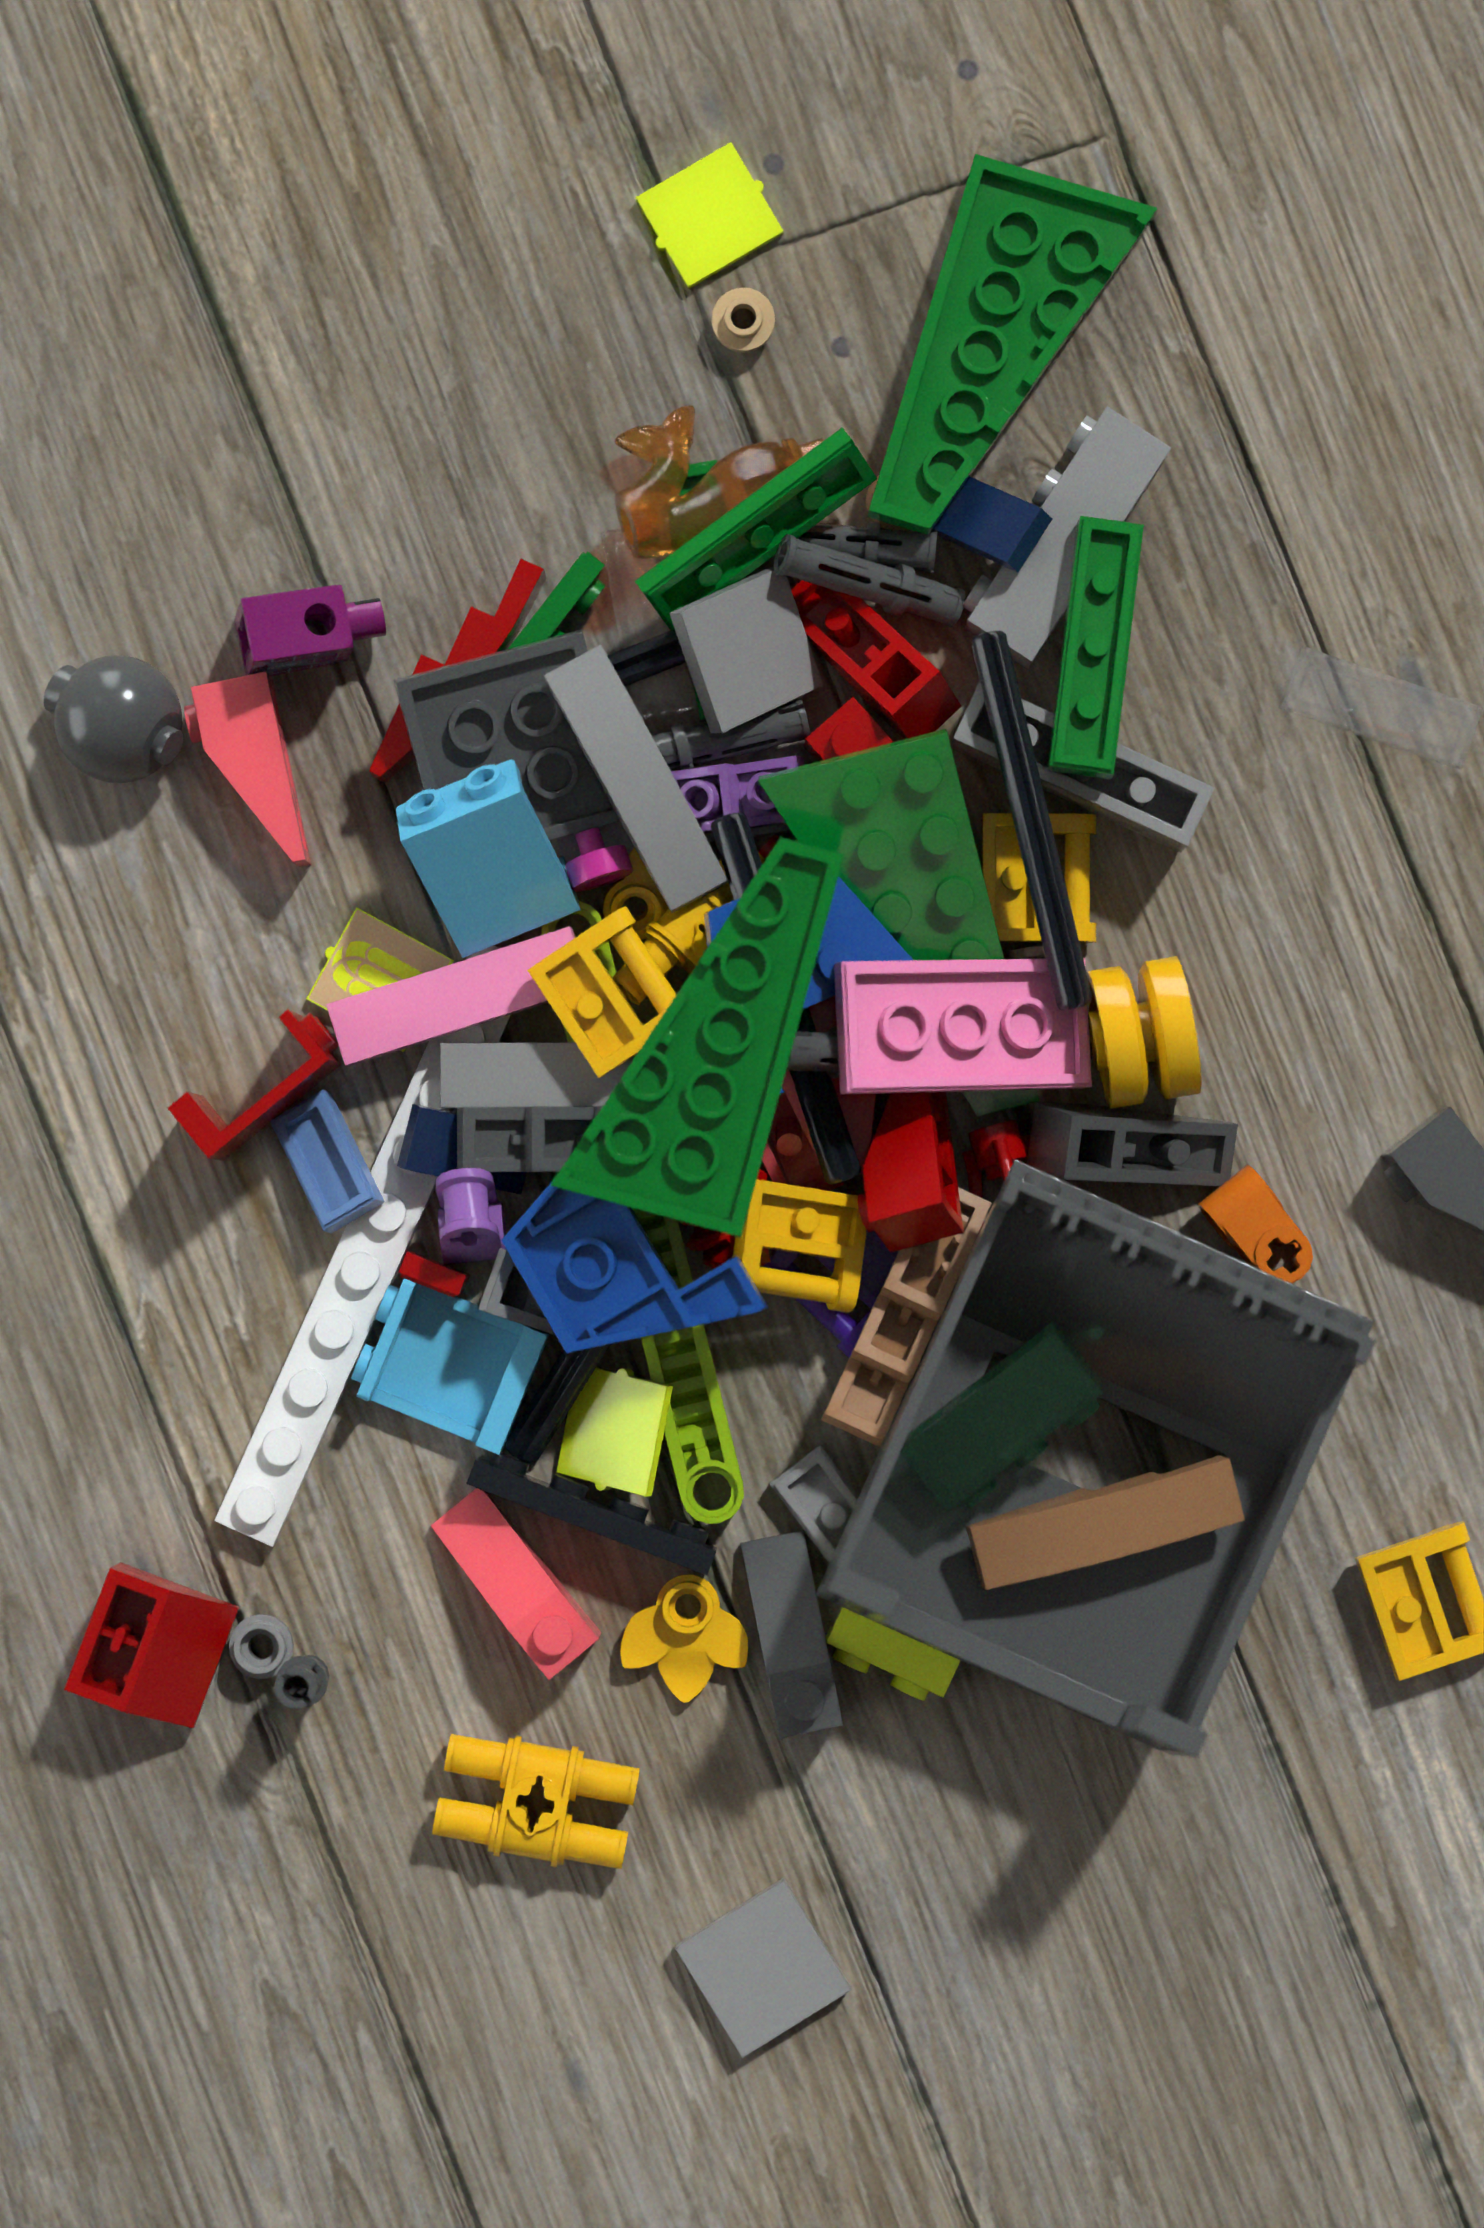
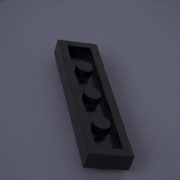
(620, 1521)

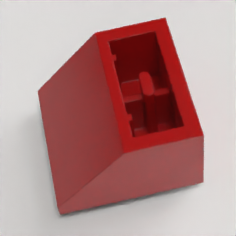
(151, 1647)

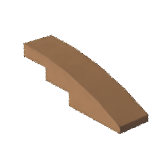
(901, 1328)
(1105, 1523)

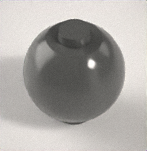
(115, 718)

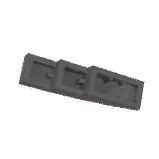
(520, 1137)

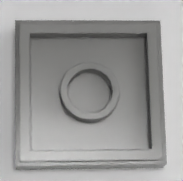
(746, 649)
(763, 1967)

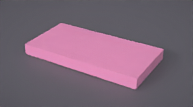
(956, 1028)

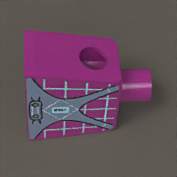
(278, 641)

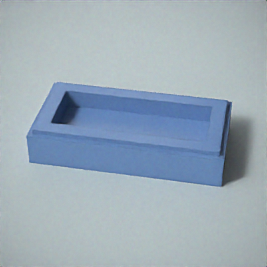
(327, 1161)

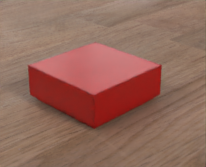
(433, 1274)

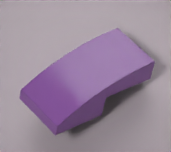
(731, 789)

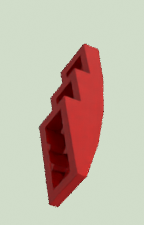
(478, 637)

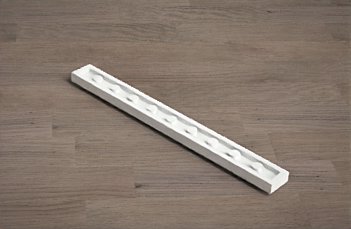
(339, 1318)

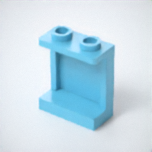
(485, 858)
(449, 1364)

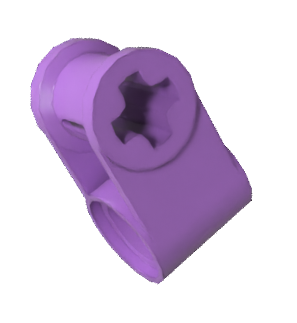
(469, 1216)

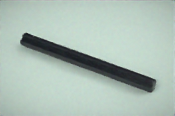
(1031, 820)
(813, 1088)

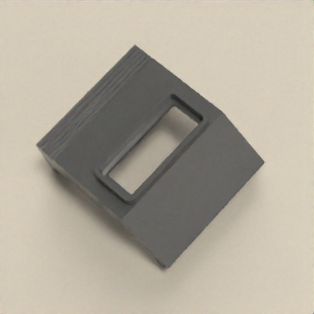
(1175, 1342)

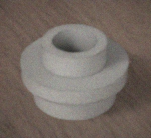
(241, 1651)

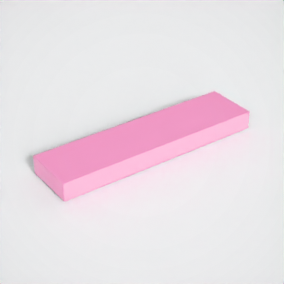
(442, 1000)

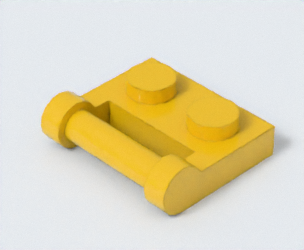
(1008, 882)
(591, 1000)
(807, 1224)
(1409, 1605)

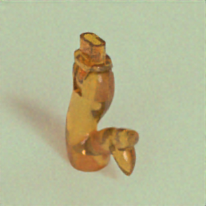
(651, 508)

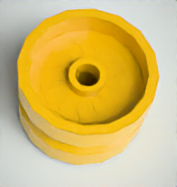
(1154, 1031)

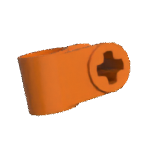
(1251, 1217)

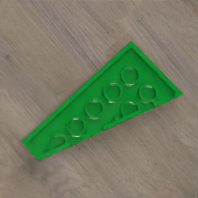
(1008, 296)
(904, 851)
(704, 1088)

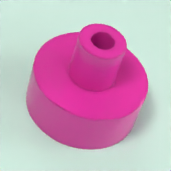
(597, 863)

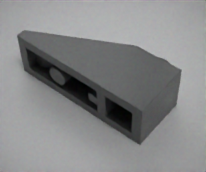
(1129, 1145)
(1440, 1169)
(791, 1634)

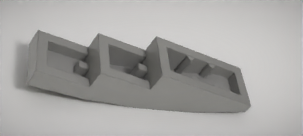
(636, 778)

